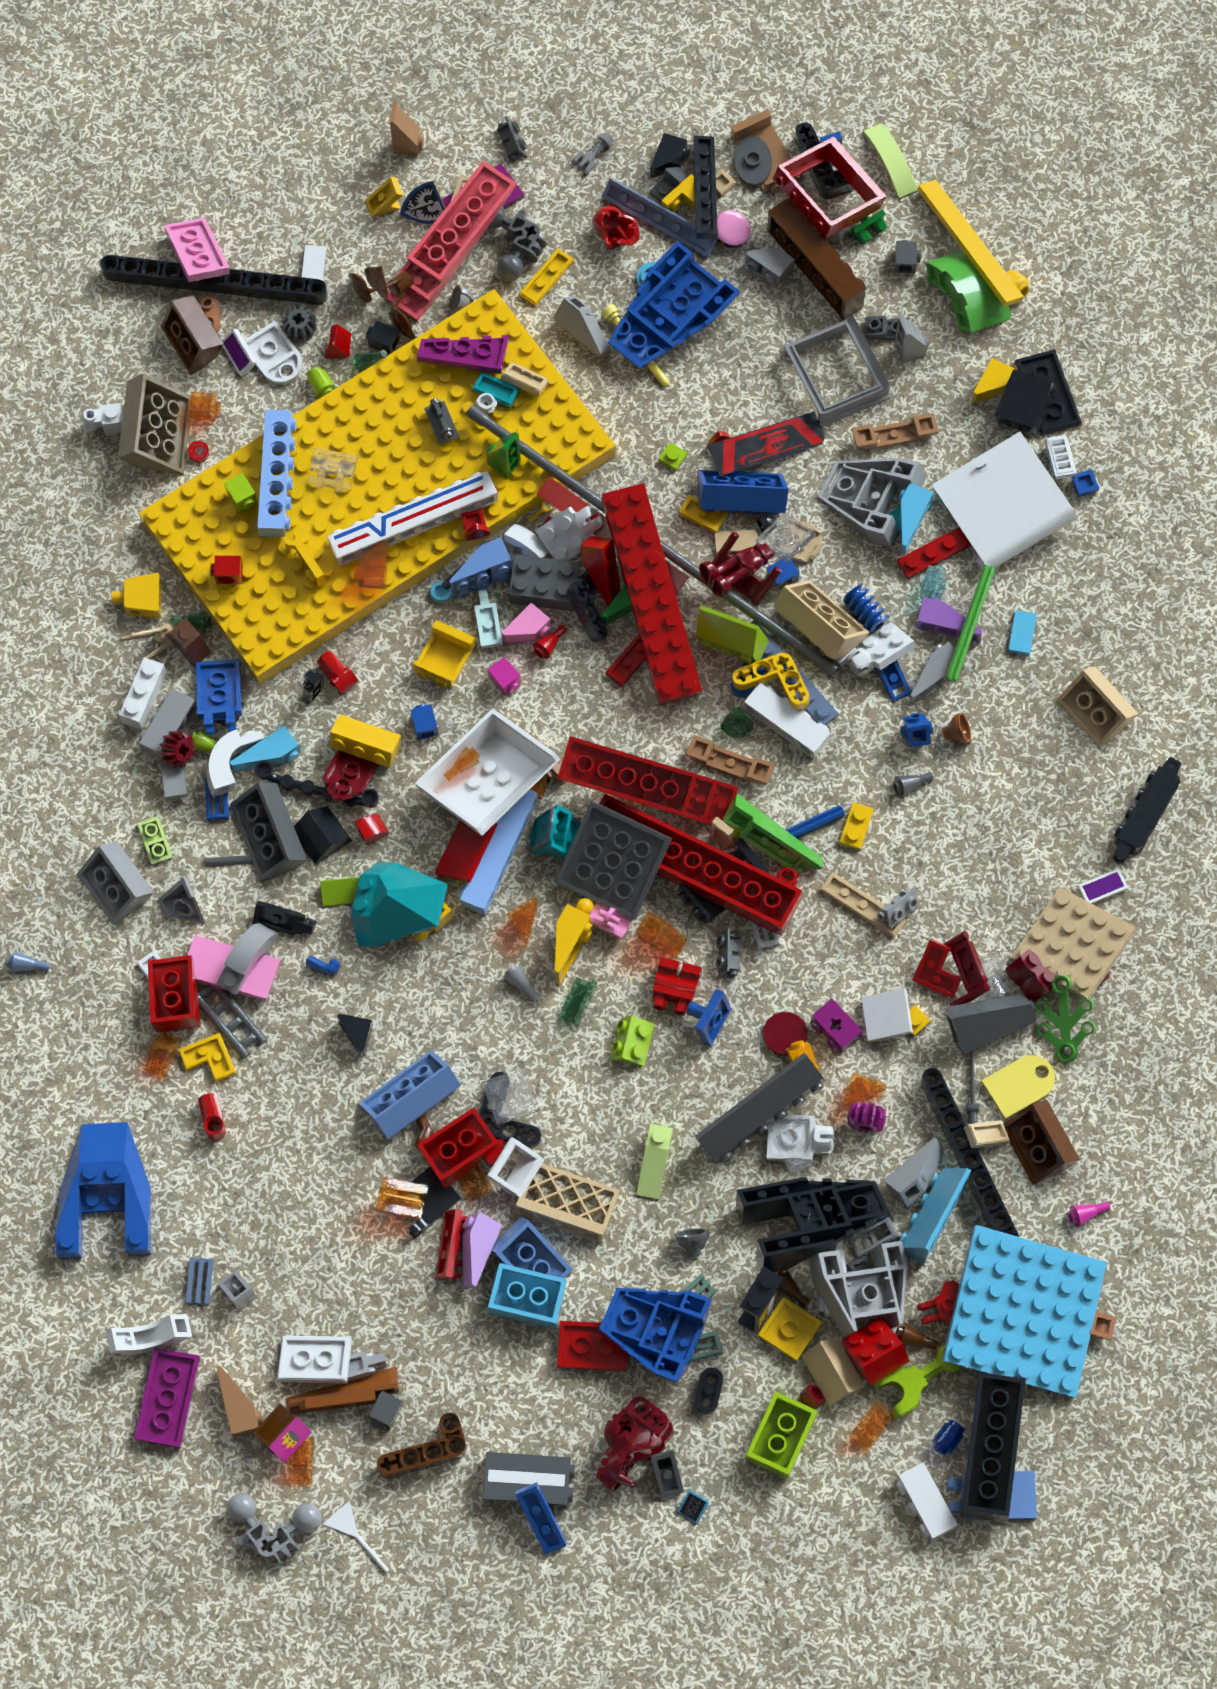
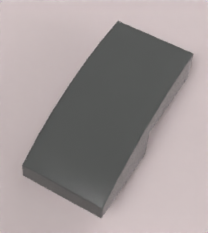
(881, 328)

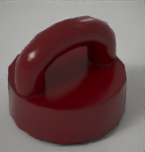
(812, 1396)

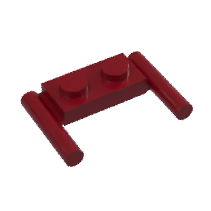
(752, 585)
(969, 968)

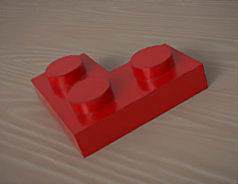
(931, 970)

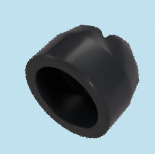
(765, 520)

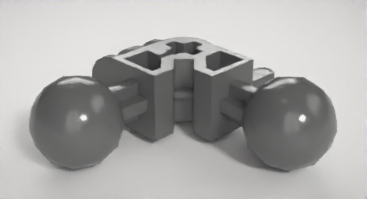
(519, 228)

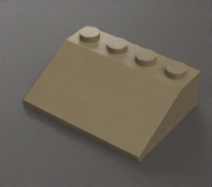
(154, 425)

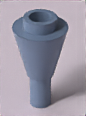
(21, 962)

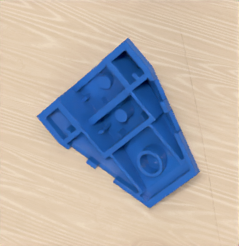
(657, 1327)

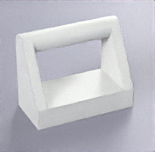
(523, 1171)

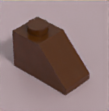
(188, 641)

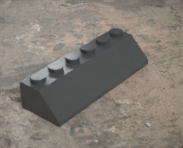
(760, 1109)

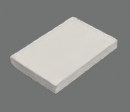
(314, 1359)

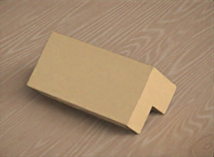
(832, 1370)

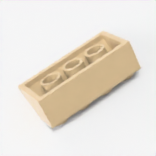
(820, 619)

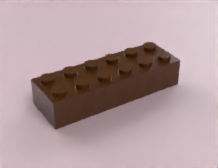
(816, 259)

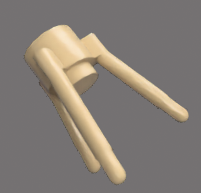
(159, 634)

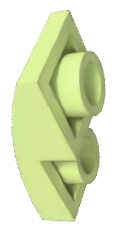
(154, 840)

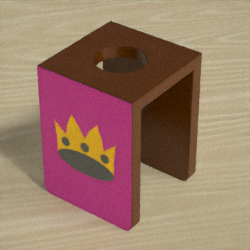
(282, 1433)

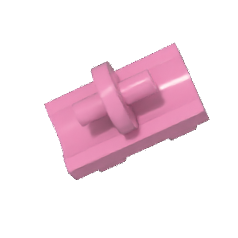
(610, 920)

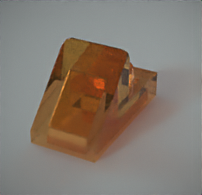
(302, 1463)

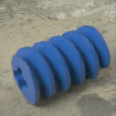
(865, 609)

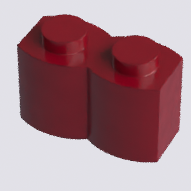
(1030, 975)

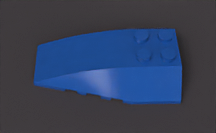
(670, 307)

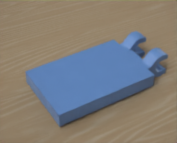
(1022, 1500)

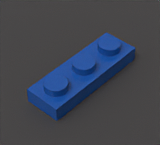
(541, 1518)

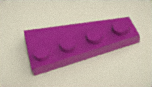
(466, 353)

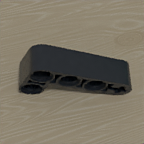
(821, 178)

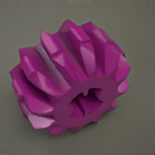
(866, 1117)

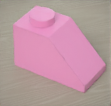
(527, 626)

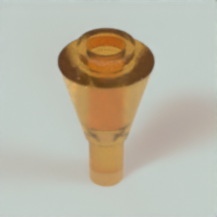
(466, 760)

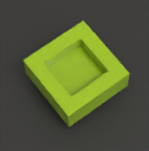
(673, 456)

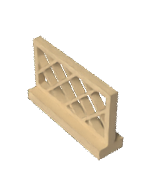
(565, 1220)

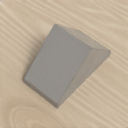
(237, 1290)

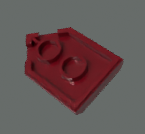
(348, 776)

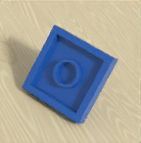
(710, 1017)

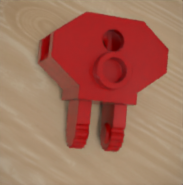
(943, 1304)

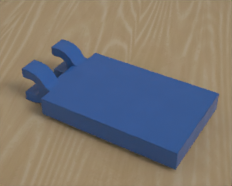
(218, 693)

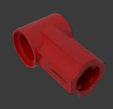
(338, 674)
(211, 1116)

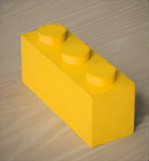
(364, 740)

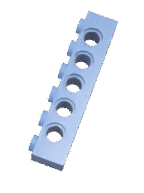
(276, 422)

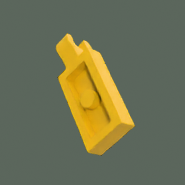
(304, 557)

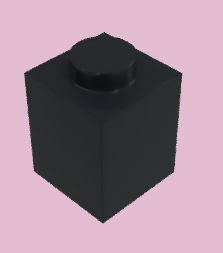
(383, 337)

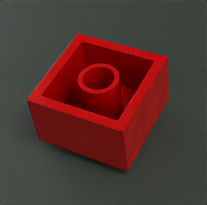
(875, 1351)

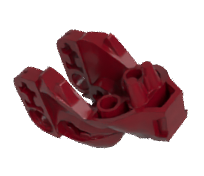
(638, 1444)

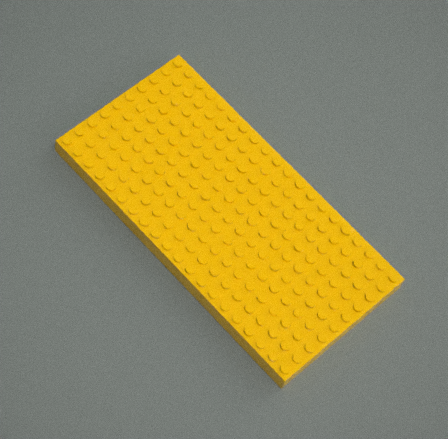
(383, 421)

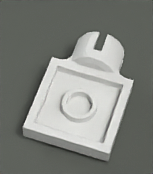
(568, 531)
(880, 649)
(821, 1137)

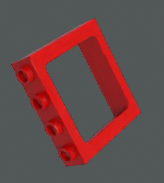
(835, 153)

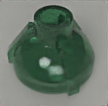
(737, 723)

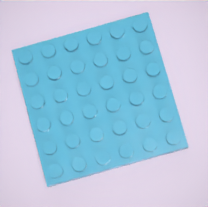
(1024, 1311)

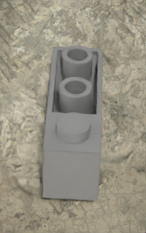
(580, 322)
(915, 1174)

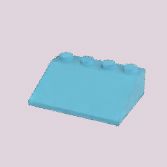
(934, 1213)

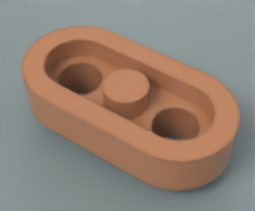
(212, 311)

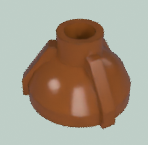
(956, 728)

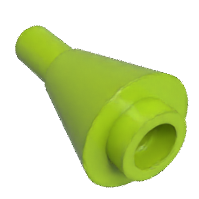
(203, 742)

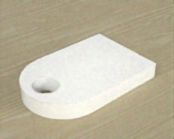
(274, 353)

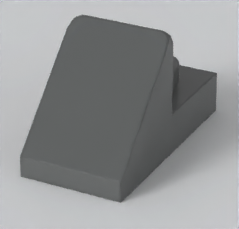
(672, 179)
(667, 1473)

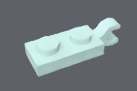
(487, 622)

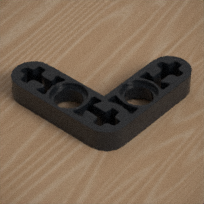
(581, 602)
(486, 1114)

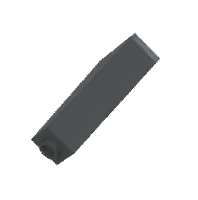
(988, 1020)

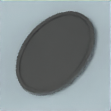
(753, 160)

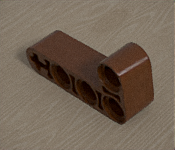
(421, 1451)

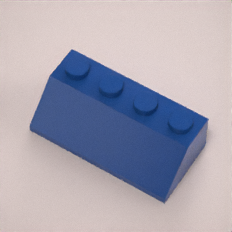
(742, 492)

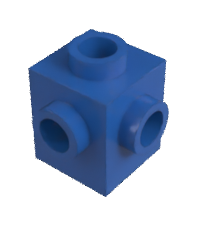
(916, 730)

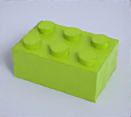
(781, 1435)

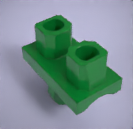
(877, 223)

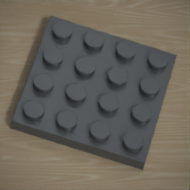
(613, 860)

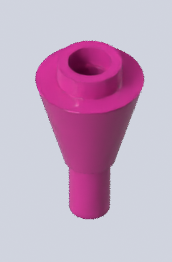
(1082, 1213)

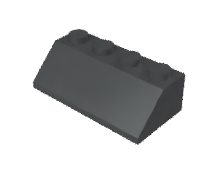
(268, 831)

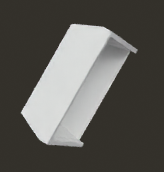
(507, 769)

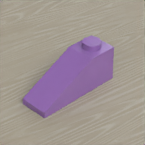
(942, 619)

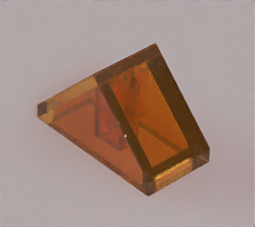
(523, 919)
(162, 1054)
(862, 1089)

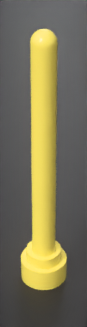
(612, 315)

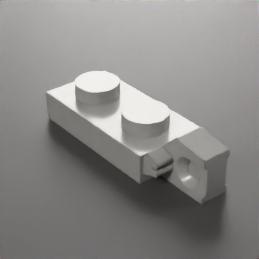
(363, 1365)

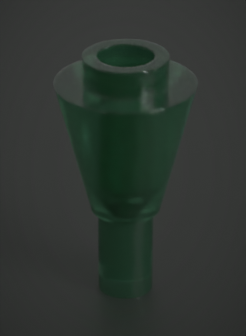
(366, 359)
(199, 620)

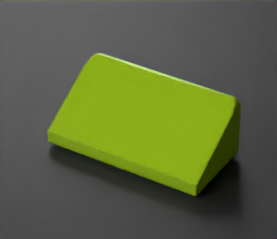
(339, 891)

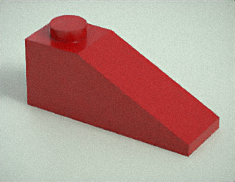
(601, 564)

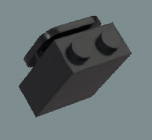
(1025, 403)

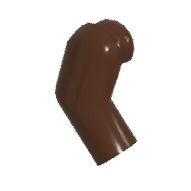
(425, 1129)

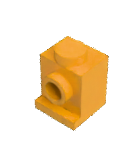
(798, 1048)

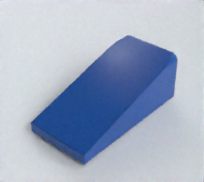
(893, 678)

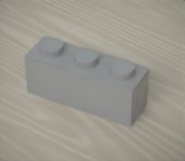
(172, 716)

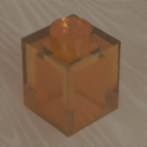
(204, 406)

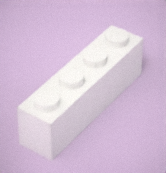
(786, 721)

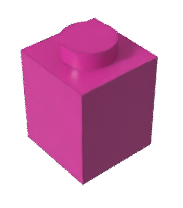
(504, 676)

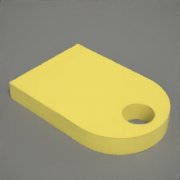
(1018, 1086)

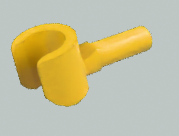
(542, 510)

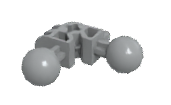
(242, 1509)

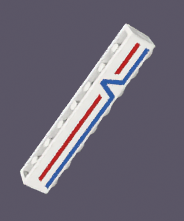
(413, 517)

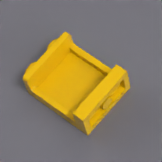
(444, 655)

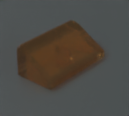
(476, 1183)
(871, 1426)

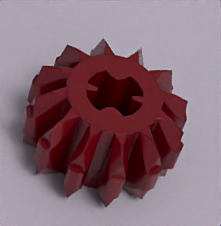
(177, 749)

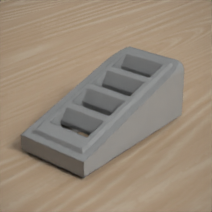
(894, 1235)

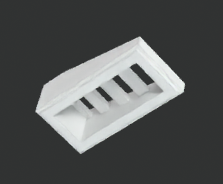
(1058, 445)

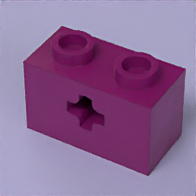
(834, 1015)

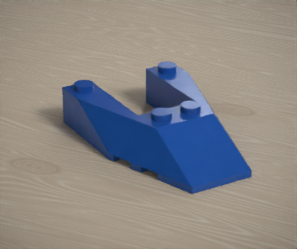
(100, 1178)

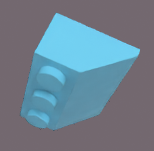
(527, 1296)

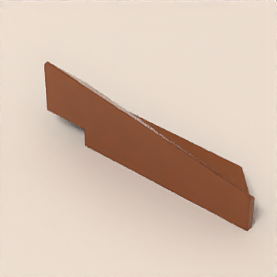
(344, 1395)

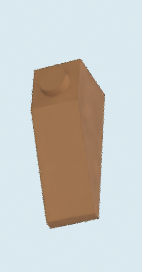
(404, 133)
(240, 1411)

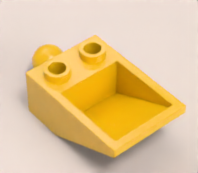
(571, 932)

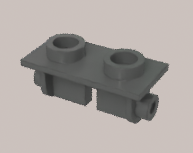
(510, 131)
(441, 421)
(728, 942)

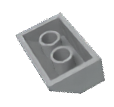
(114, 881)

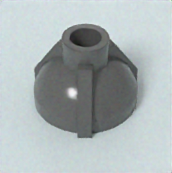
(693, 1240)

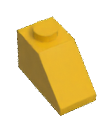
(992, 381)

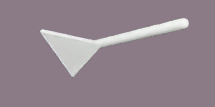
(344, 1521)

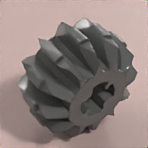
(306, 326)

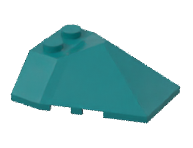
(395, 903)

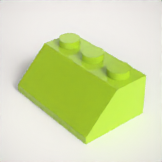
(730, 635)

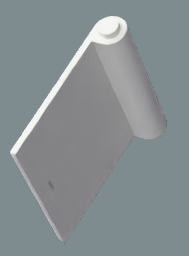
(1004, 503)

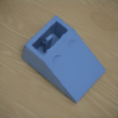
(486, 566)

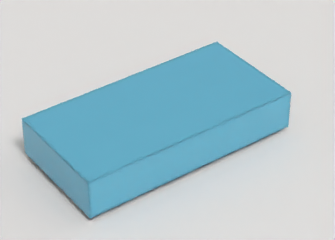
(1022, 632)

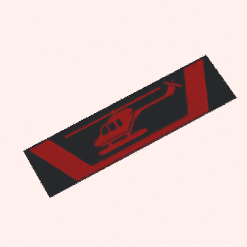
(766, 443)

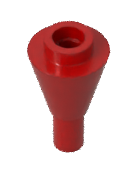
(544, 647)

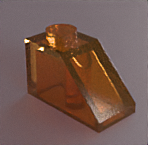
(373, 567)

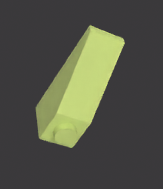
(654, 1161)

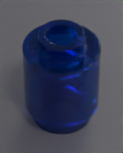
(948, 1437)

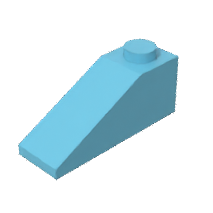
(913, 508)
(275, 748)

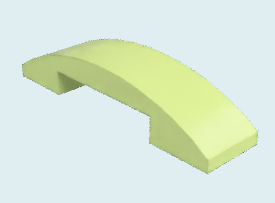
(892, 160)

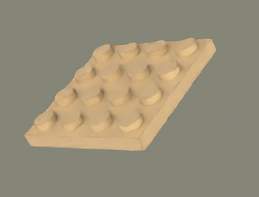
(1077, 941)

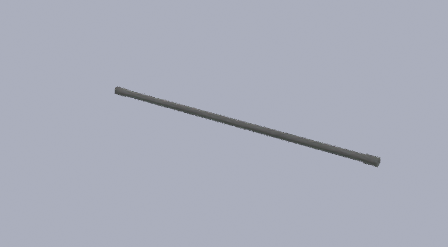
(819, 660)

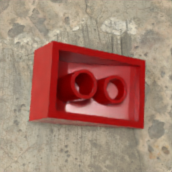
(173, 994)
(458, 1147)

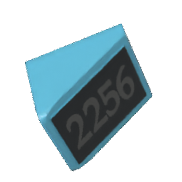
(693, 1506)

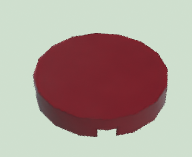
(782, 1031)

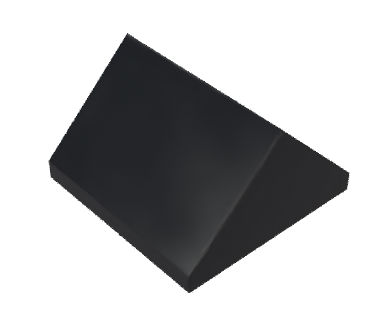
(321, 833)

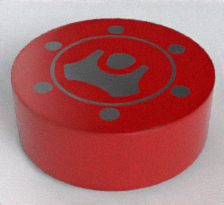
(198, 451)

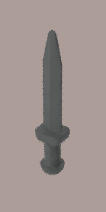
(972, 1109)

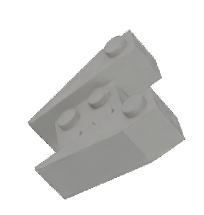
(862, 1292)

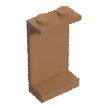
(760, 126)

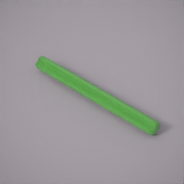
(970, 624)

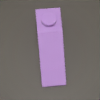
(477, 1242)

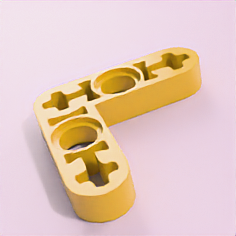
(775, 671)

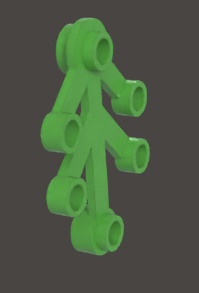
(1065, 1021)

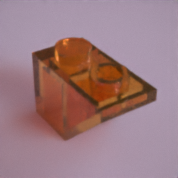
(661, 935)

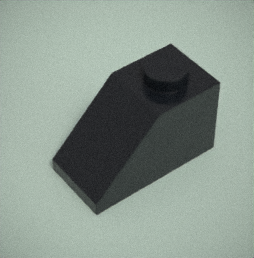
(669, 154)

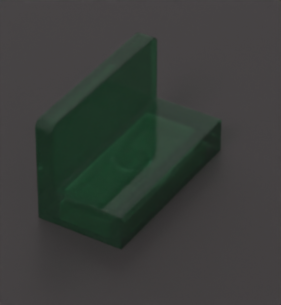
(578, 1001)

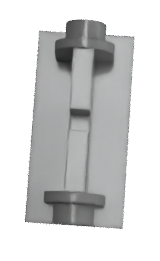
(900, 907)

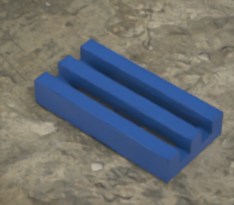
(217, 816)

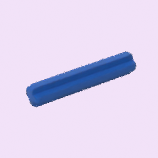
(816, 821)

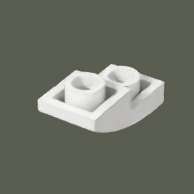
(525, 539)

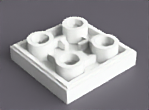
(887, 1015)

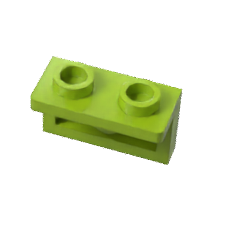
(632, 1040)

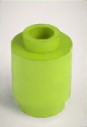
(320, 381)

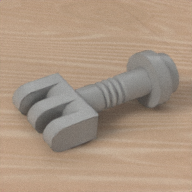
(605, 141)

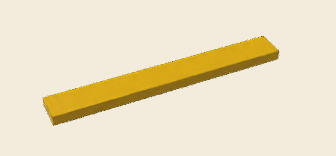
(970, 243)

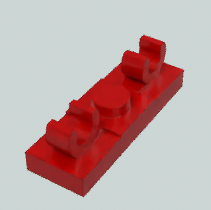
(450, 1245)

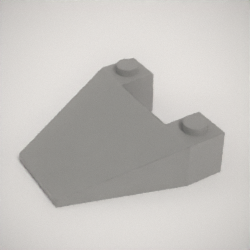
(865, 492)

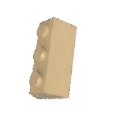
(1096, 706)

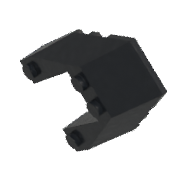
(821, 1210)

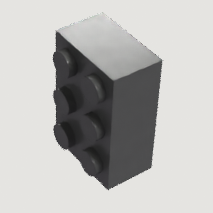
(542, 582)

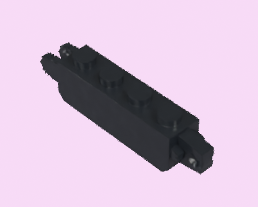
(1148, 810)

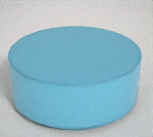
(439, 594)

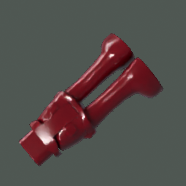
(747, 562)

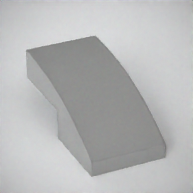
(173, 782)

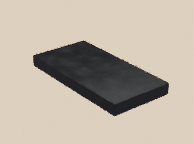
(1063, 410)

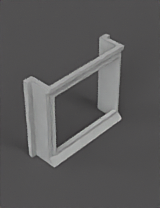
(856, 402)

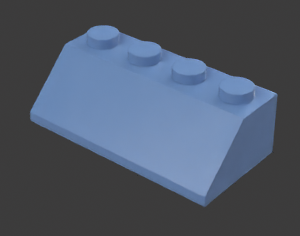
(410, 1094)

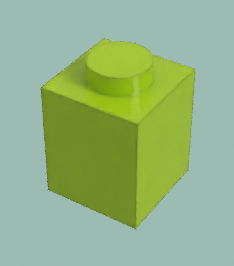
(240, 492)

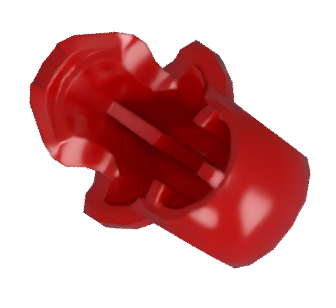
(615, 227)

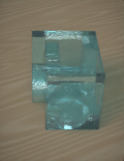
(934, 582)

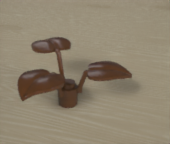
(396, 285)

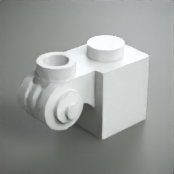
(108, 417)

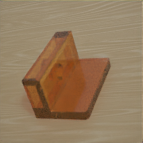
(401, 1198)

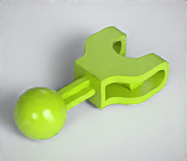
(914, 1381)

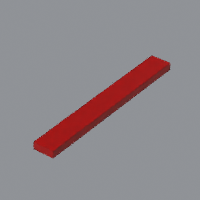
(562, 499)

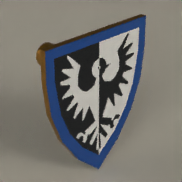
(423, 204)

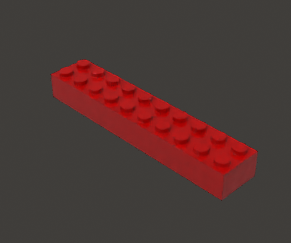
(651, 594)
(719, 875)

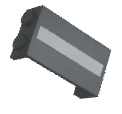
(511, 1472)

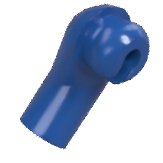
(321, 966)

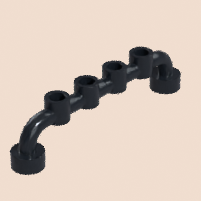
(264, 771)

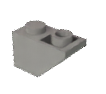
(771, 263)

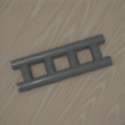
(226, 1030)

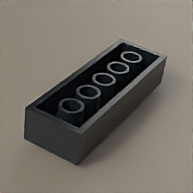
(993, 1447)

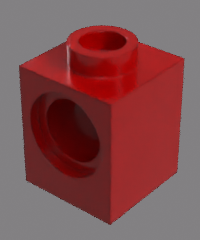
(227, 569)

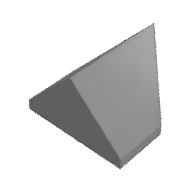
(181, 902)

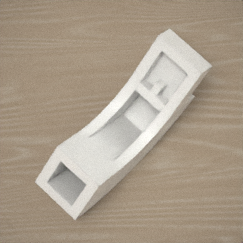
(218, 770)
(145, 1338)

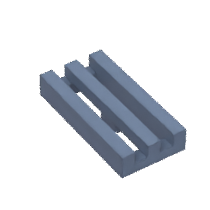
(201, 1261)

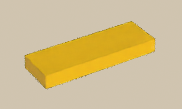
(546, 277)

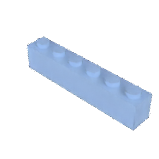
(481, 890)

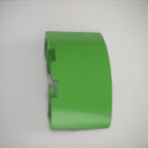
(972, 298)

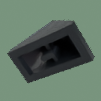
(357, 1030)

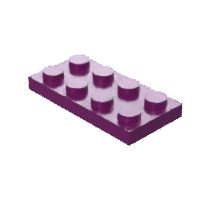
(167, 1398)

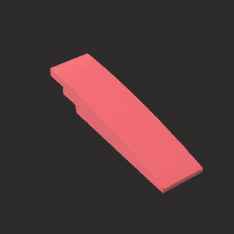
(452, 238)

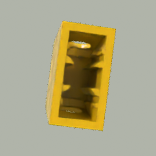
(140, 596)

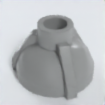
(461, 298)

